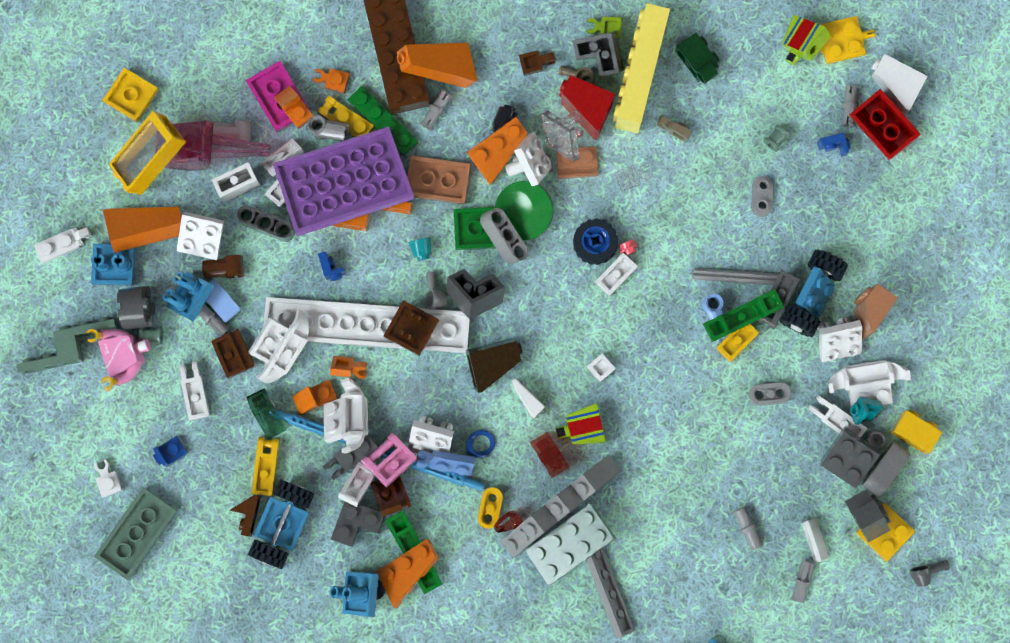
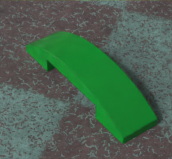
(743, 315)
(407, 539)

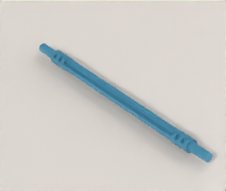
(318, 428)

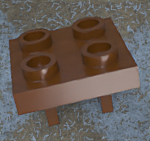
(411, 328)

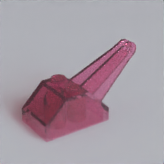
(198, 150)

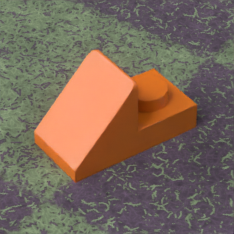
(293, 107)
(314, 397)

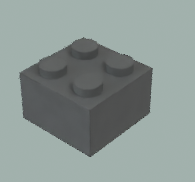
(850, 457)

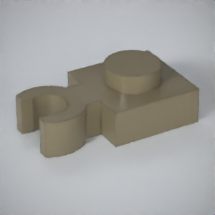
(679, 130)

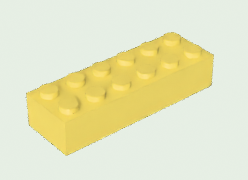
(643, 63)

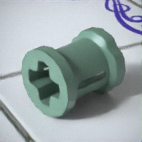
(776, 138)
(152, 334)

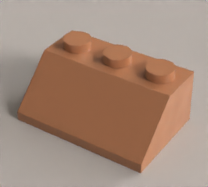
(872, 307)

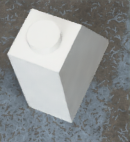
(898, 81)

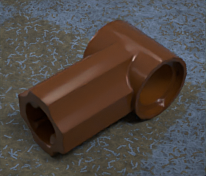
(227, 267)

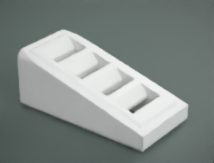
(530, 402)

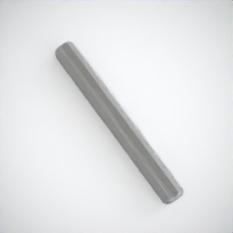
(734, 276)

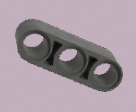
(259, 216)

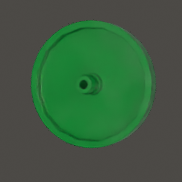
(527, 208)

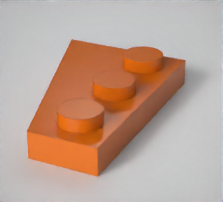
(497, 148)
(406, 570)

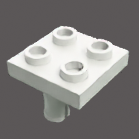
(530, 159)
(200, 235)
(840, 340)
(429, 437)

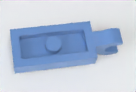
(446, 462)

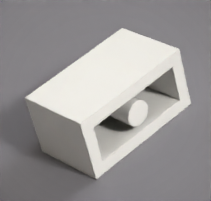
(235, 182)

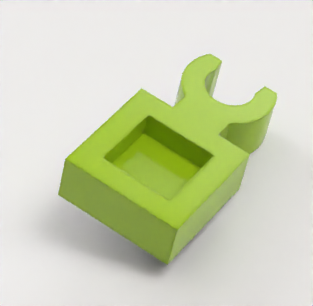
(606, 25)

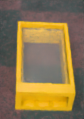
(146, 153)

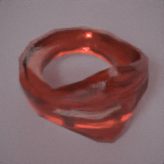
(514, 521)

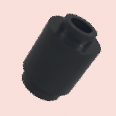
(503, 116)

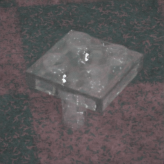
(562, 134)

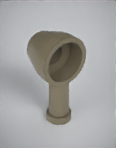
(582, 73)

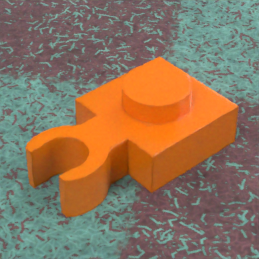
(334, 80)

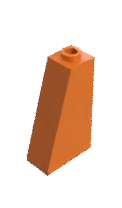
(439, 62)
(141, 226)

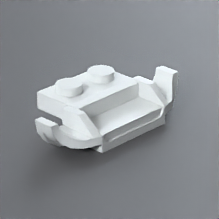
(280, 346)
(869, 380)
(347, 417)

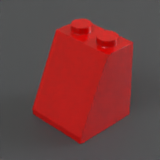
(589, 101)

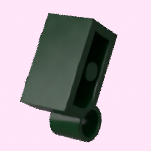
(698, 58)

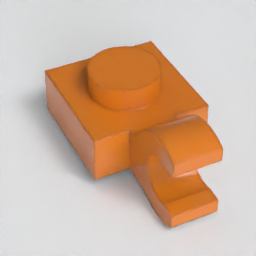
(345, 366)

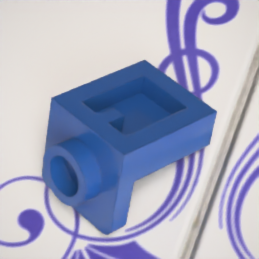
(831, 142)
(327, 264)
(169, 452)

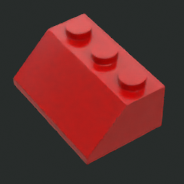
(885, 124)

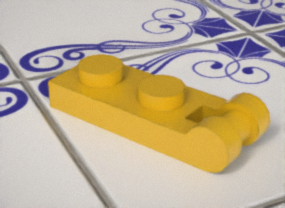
(358, 125)
(265, 467)

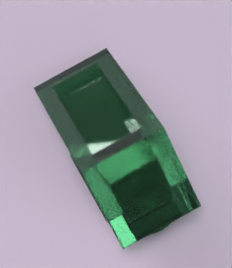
(260, 406)

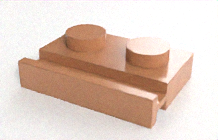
(583, 167)

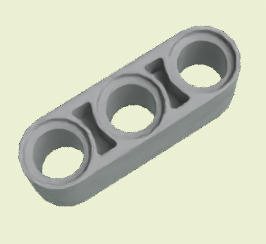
(512, 240)
(886, 469)

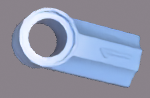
(712, 313)

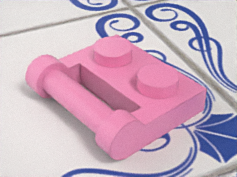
(394, 464)

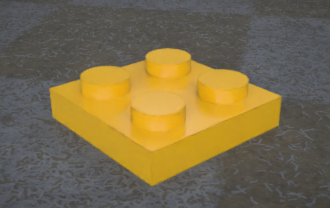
(130, 95)
(892, 541)

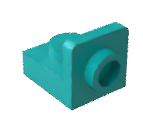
(865, 409)

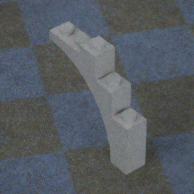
(561, 505)

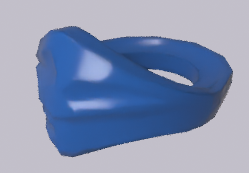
(469, 448)

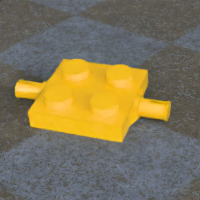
(845, 40)

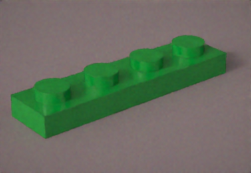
(381, 118)

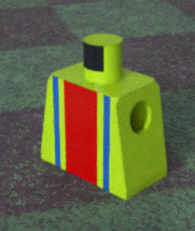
(804, 39)
(583, 427)

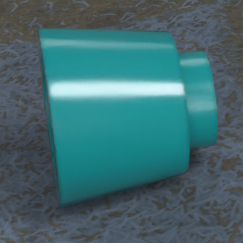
(421, 248)

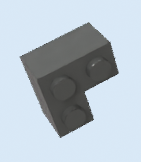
(604, 48)
(474, 296)
(869, 515)
(353, 518)

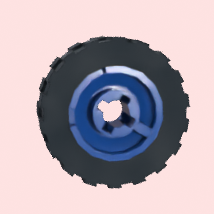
(599, 252)

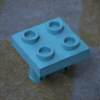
(112, 267)
(189, 295)
(357, 594)

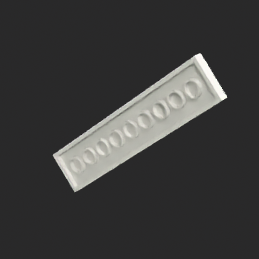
(366, 323)

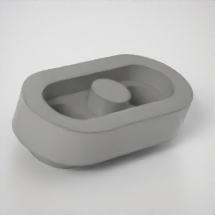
(762, 196)
(769, 394)

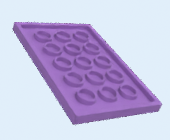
(343, 181)

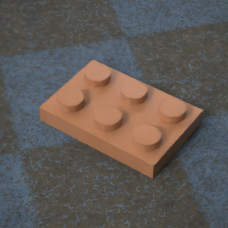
(438, 179)

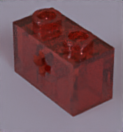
(549, 455)

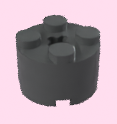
(135, 307)

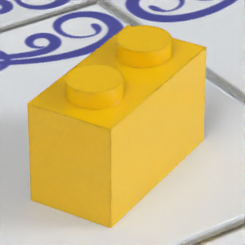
(916, 431)

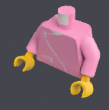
(121, 354)

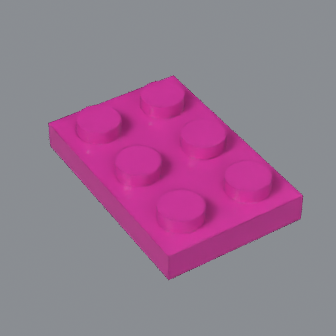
(266, 86)

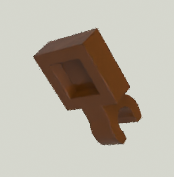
(532, 62)

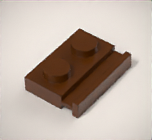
(233, 353)
(390, 498)

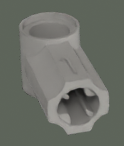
(237, 130)
(329, 130)

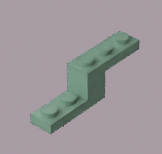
(67, 346)

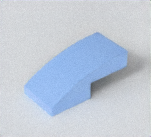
(222, 302)

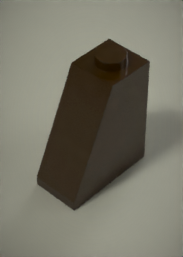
(492, 362)

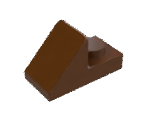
(250, 509)

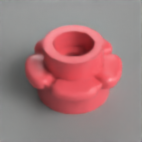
(628, 247)

